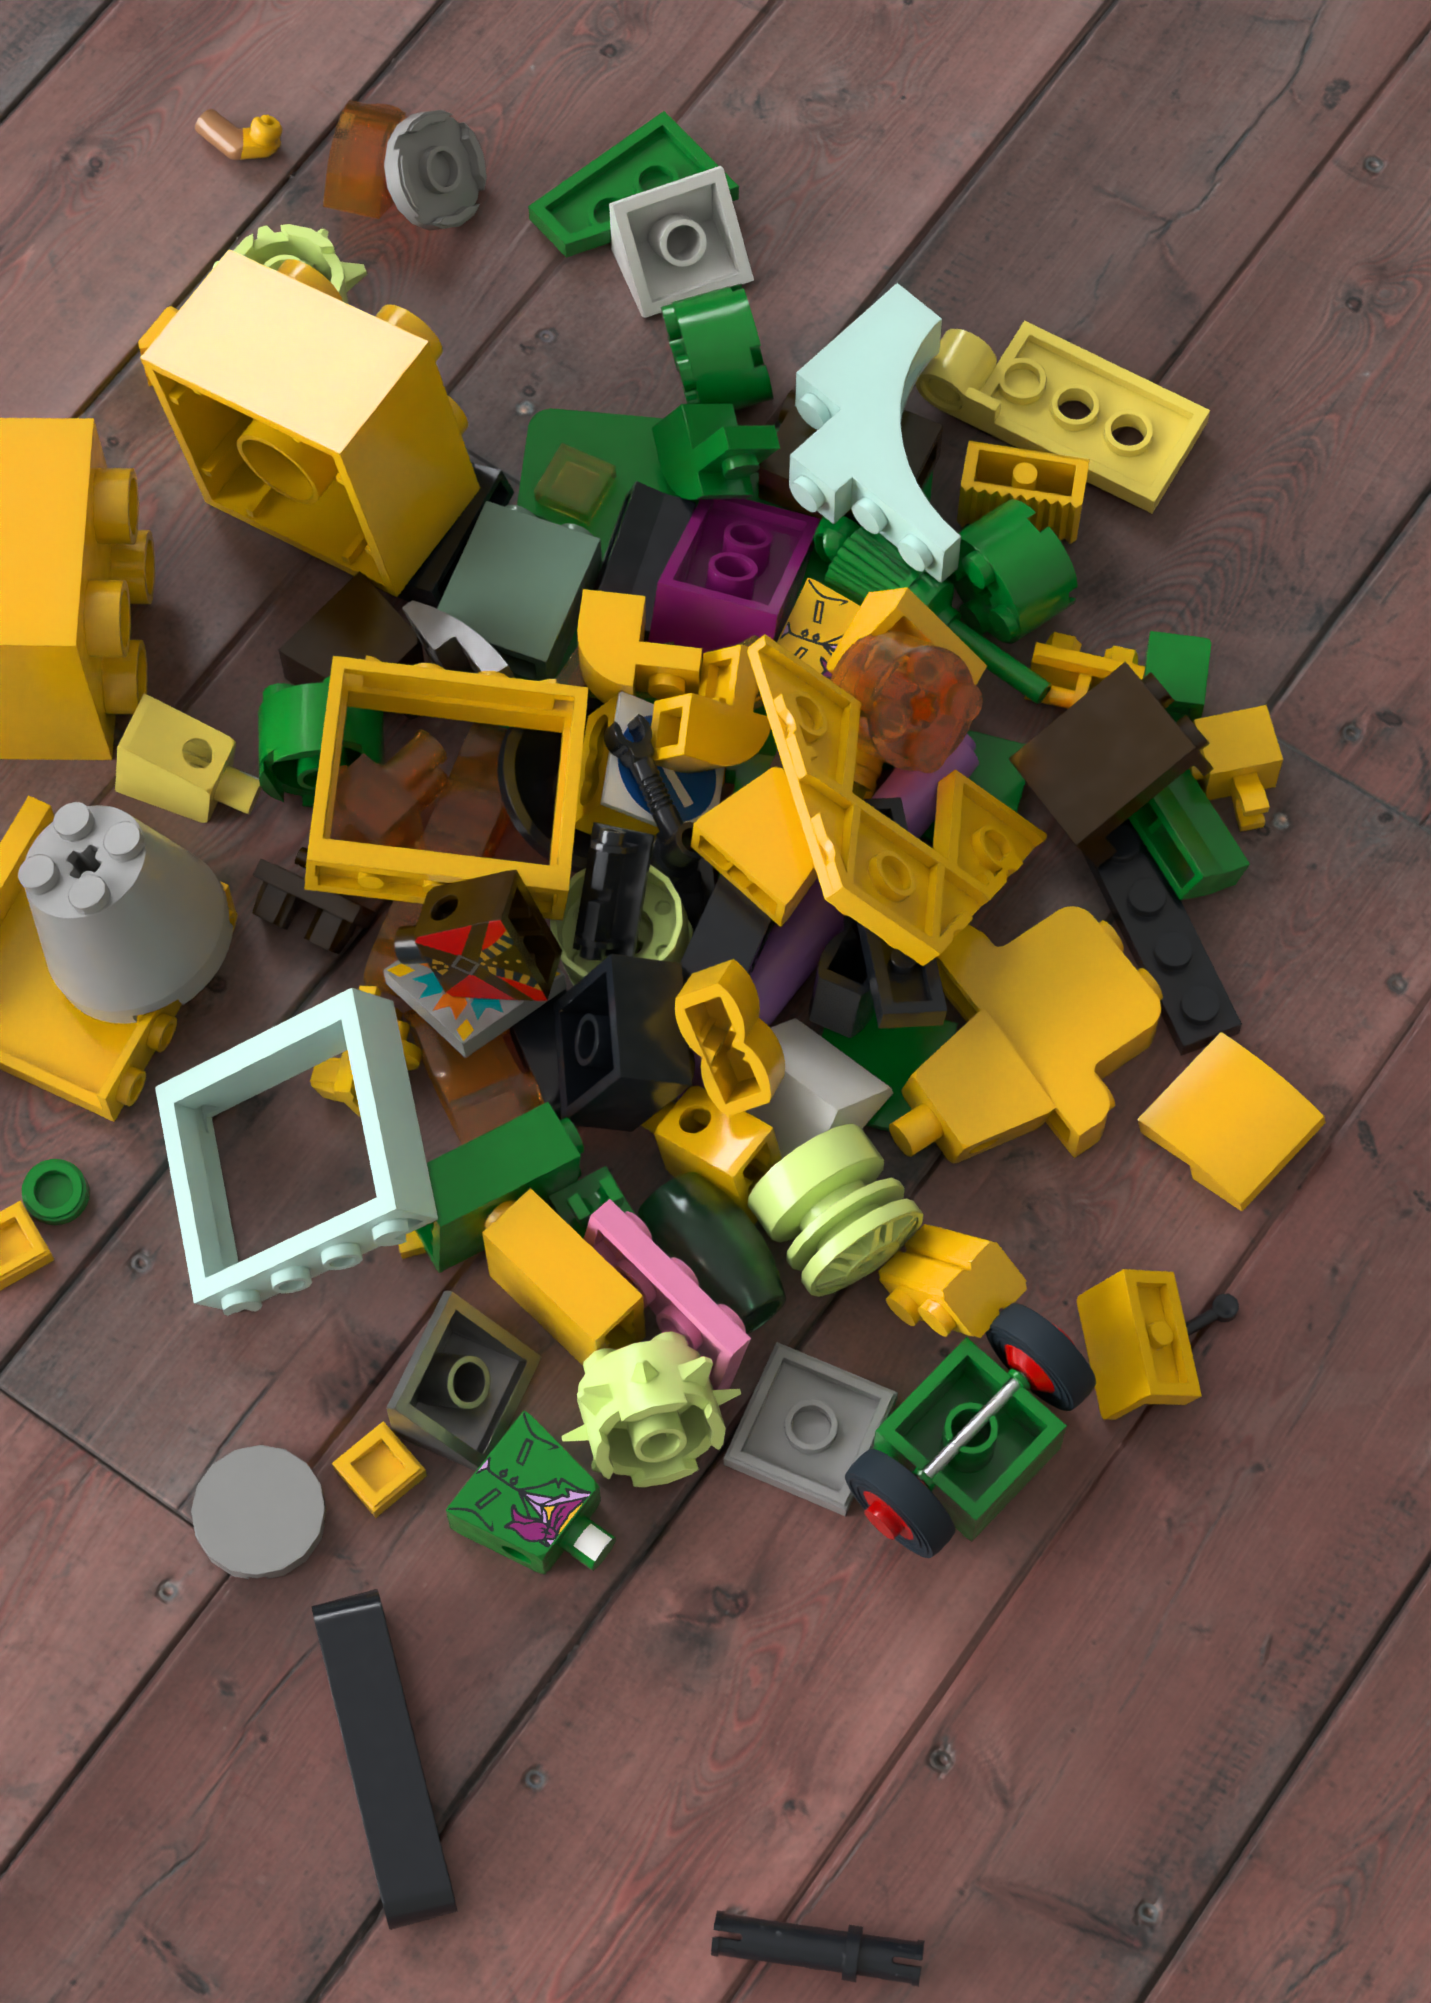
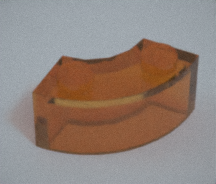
(474, 1090)

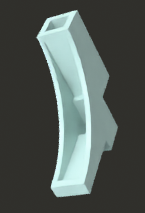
(857, 455)

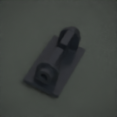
(613, 892)

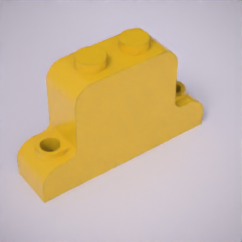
(1064, 1006)

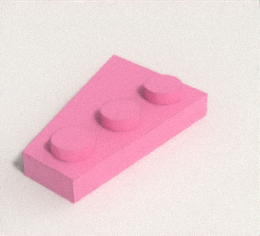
(670, 1291)

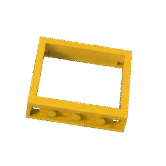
(453, 695)

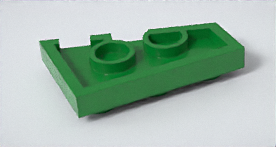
(578, 210)

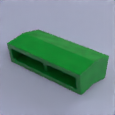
(1189, 840)

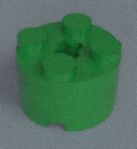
(717, 349)
(1011, 574)
(292, 736)

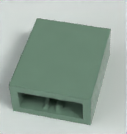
(523, 586)

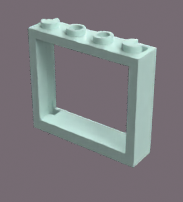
(400, 1173)

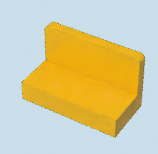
(1137, 1342)

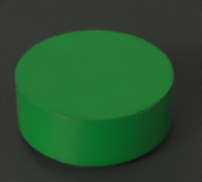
(55, 1192)

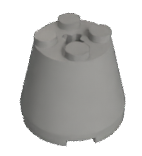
(123, 913)

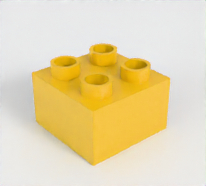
(315, 417)
(67, 591)

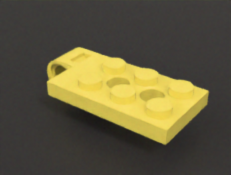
(1037, 375)

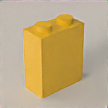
(561, 1278)

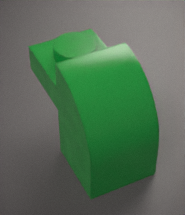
(709, 454)

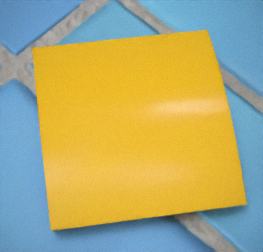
(1231, 1121)

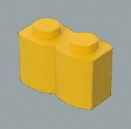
(723, 1026)

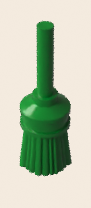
(873, 564)

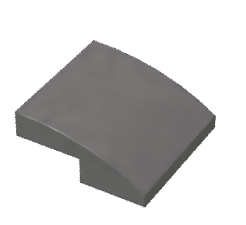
(453, 642)

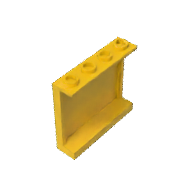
(40, 1029)

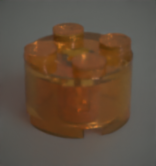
(911, 698)

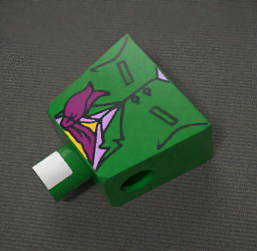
(532, 1502)

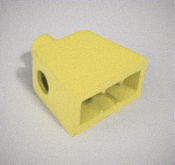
(180, 764)

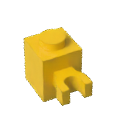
(1243, 760)

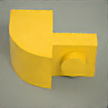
(618, 659)
(716, 724)

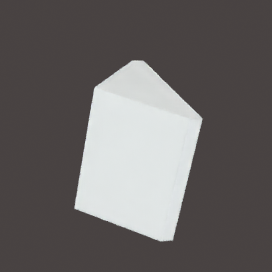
(679, 241)
(818, 1089)

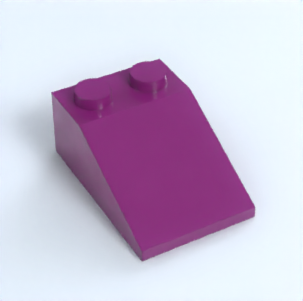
(732, 575)

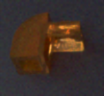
(357, 159)

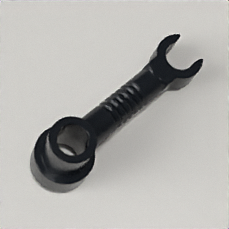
(672, 845)

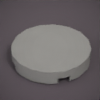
(434, 170)
(259, 1512)

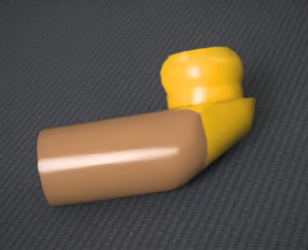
(236, 143)

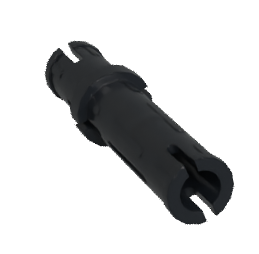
(818, 1948)

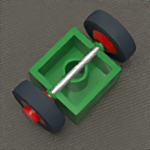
(971, 1434)

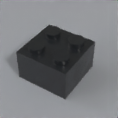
(621, 1043)

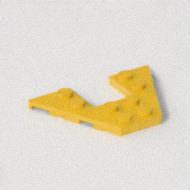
(864, 859)

